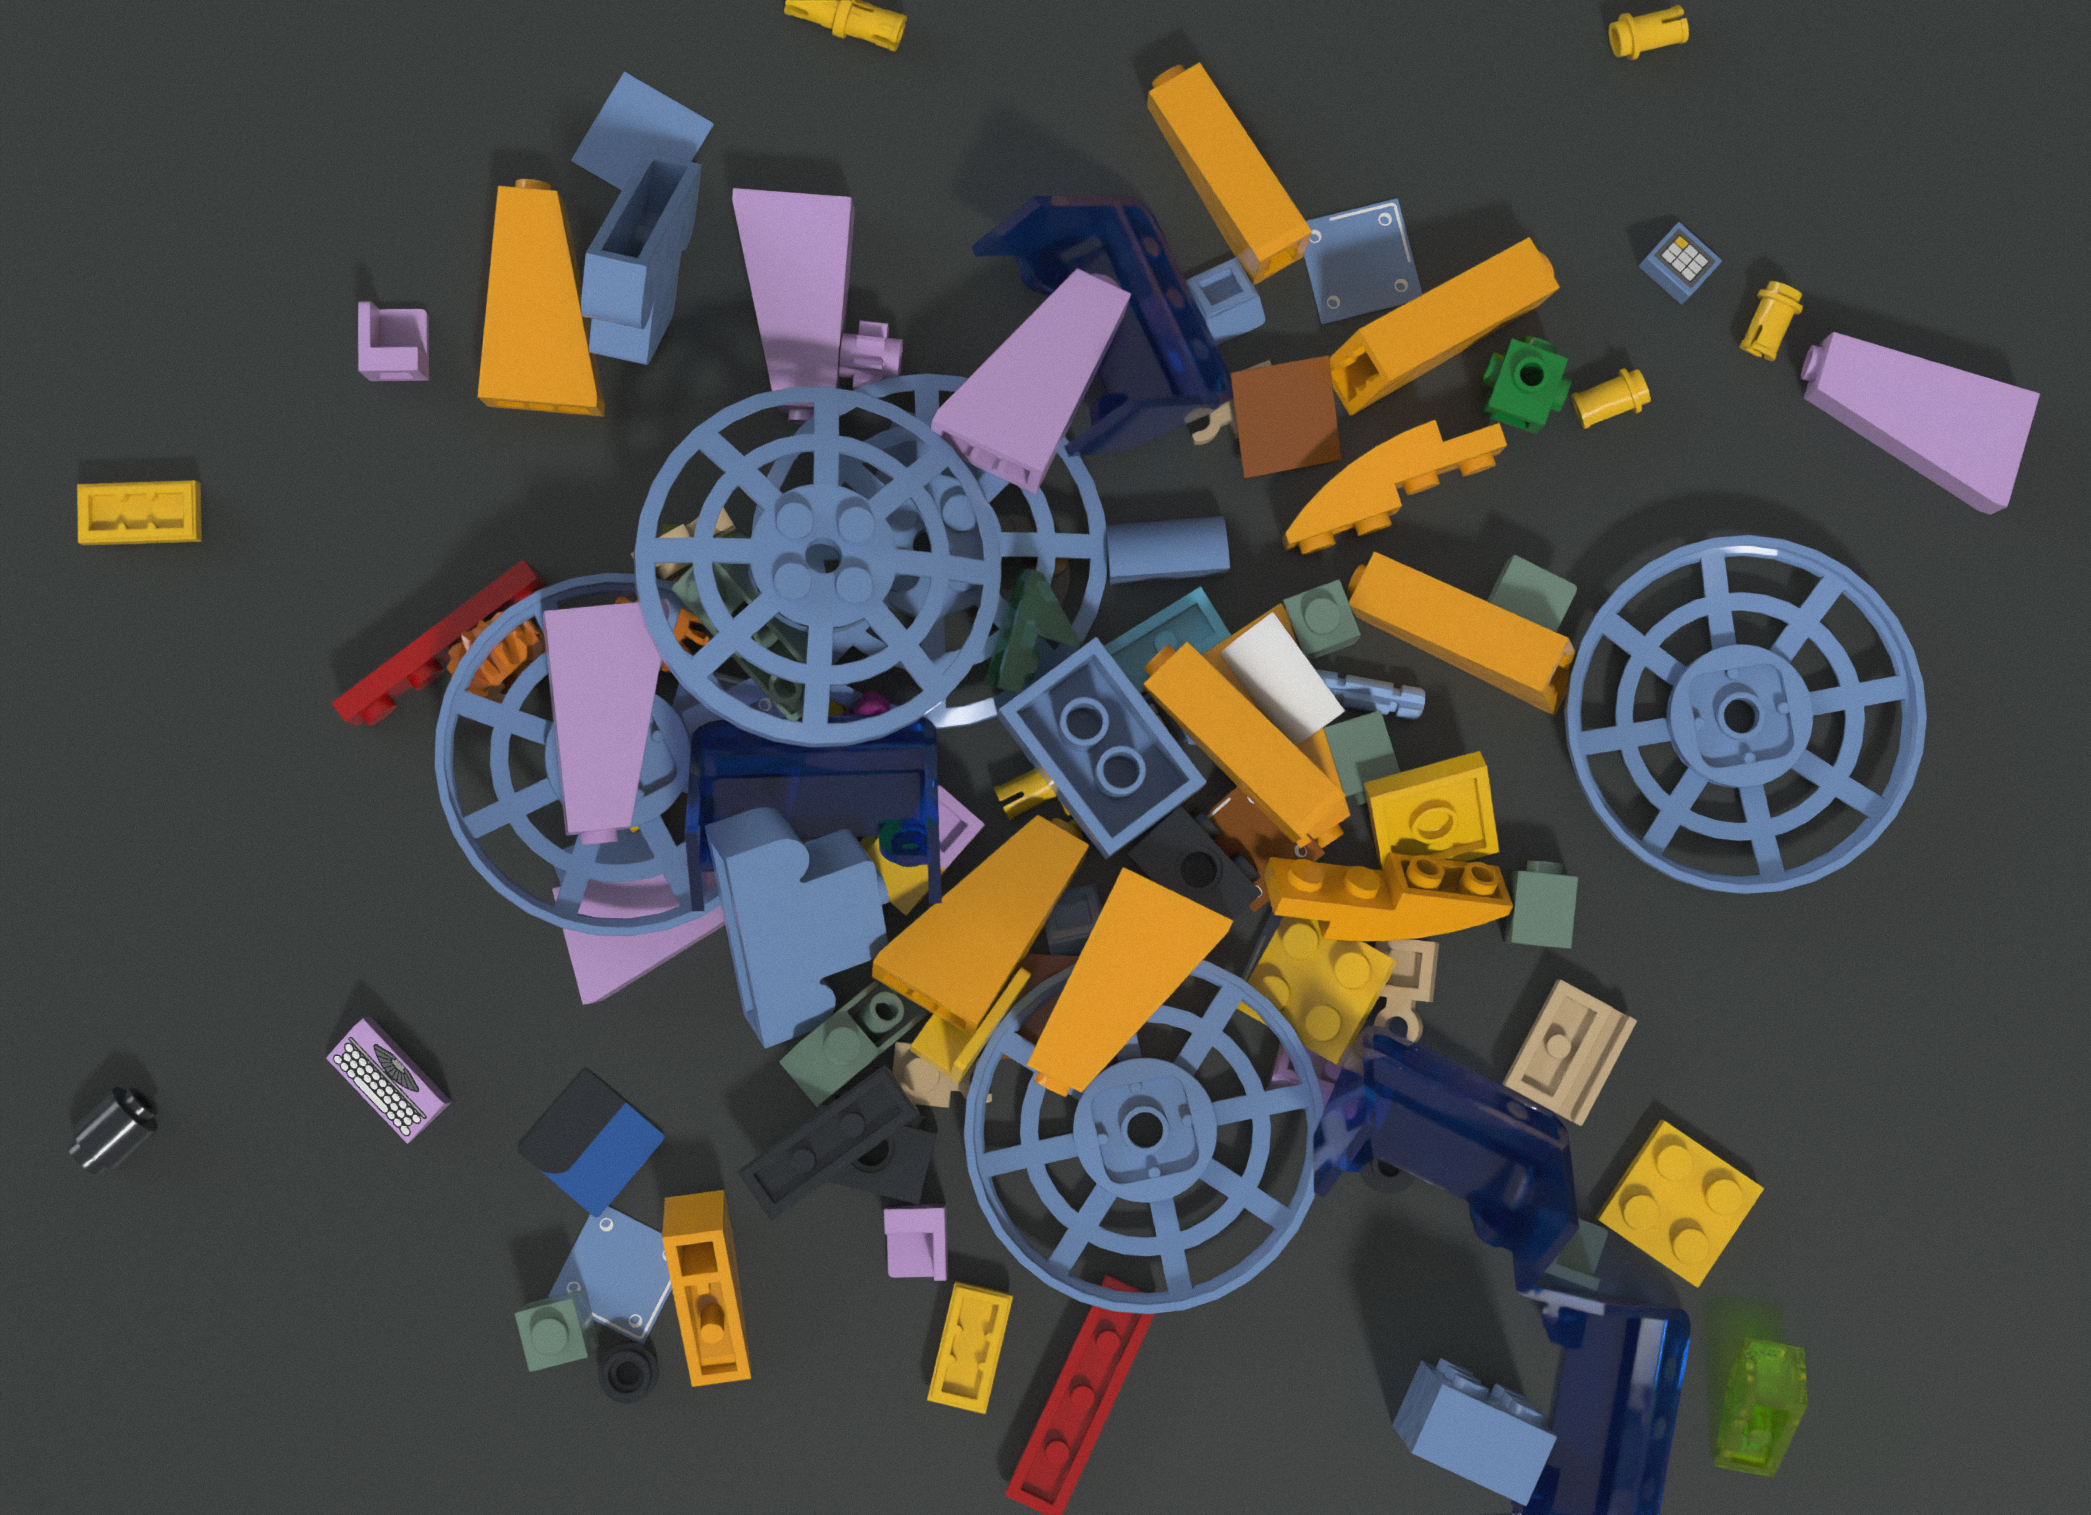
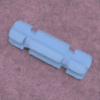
(1375, 695)

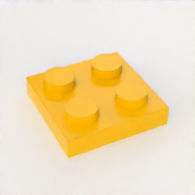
(1434, 811)
(1320, 985)
(1679, 1203)

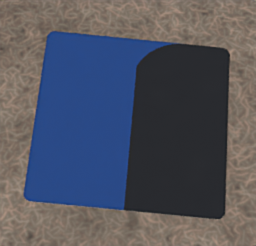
(591, 1143)

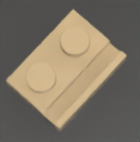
(1569, 1052)

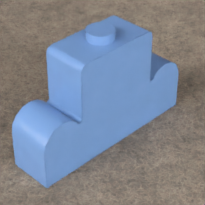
(637, 258)
(793, 917)

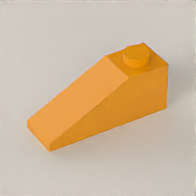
(706, 1287)

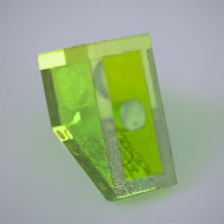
(1761, 1406)

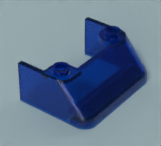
(1163, 357)
(865, 787)
(1457, 1135)
(1611, 1404)

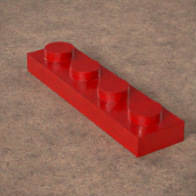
(422, 659)
(1078, 1405)

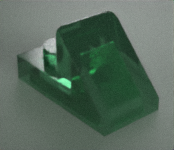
(1029, 615)

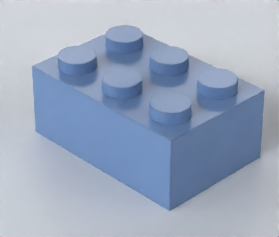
(1101, 748)
(1475, 1432)

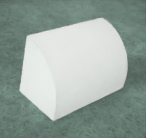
(1281, 680)

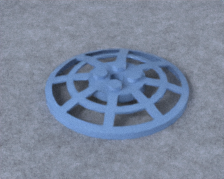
(965, 540)
(808, 598)
(1780, 708)
(660, 782)
(1150, 1172)

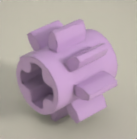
(870, 354)

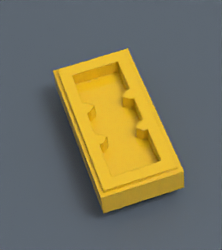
(139, 512)
(970, 1347)

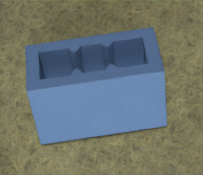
(1167, 550)

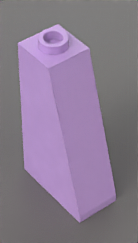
(799, 283)
(1031, 387)
(1928, 415)
(602, 704)
(613, 962)

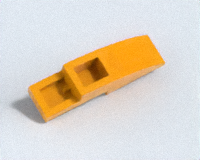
(1367, 488)
(1400, 902)

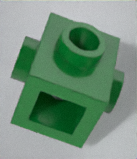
(1513, 400)

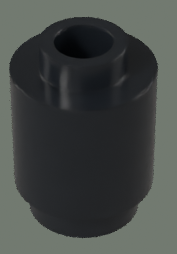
(112, 1130)

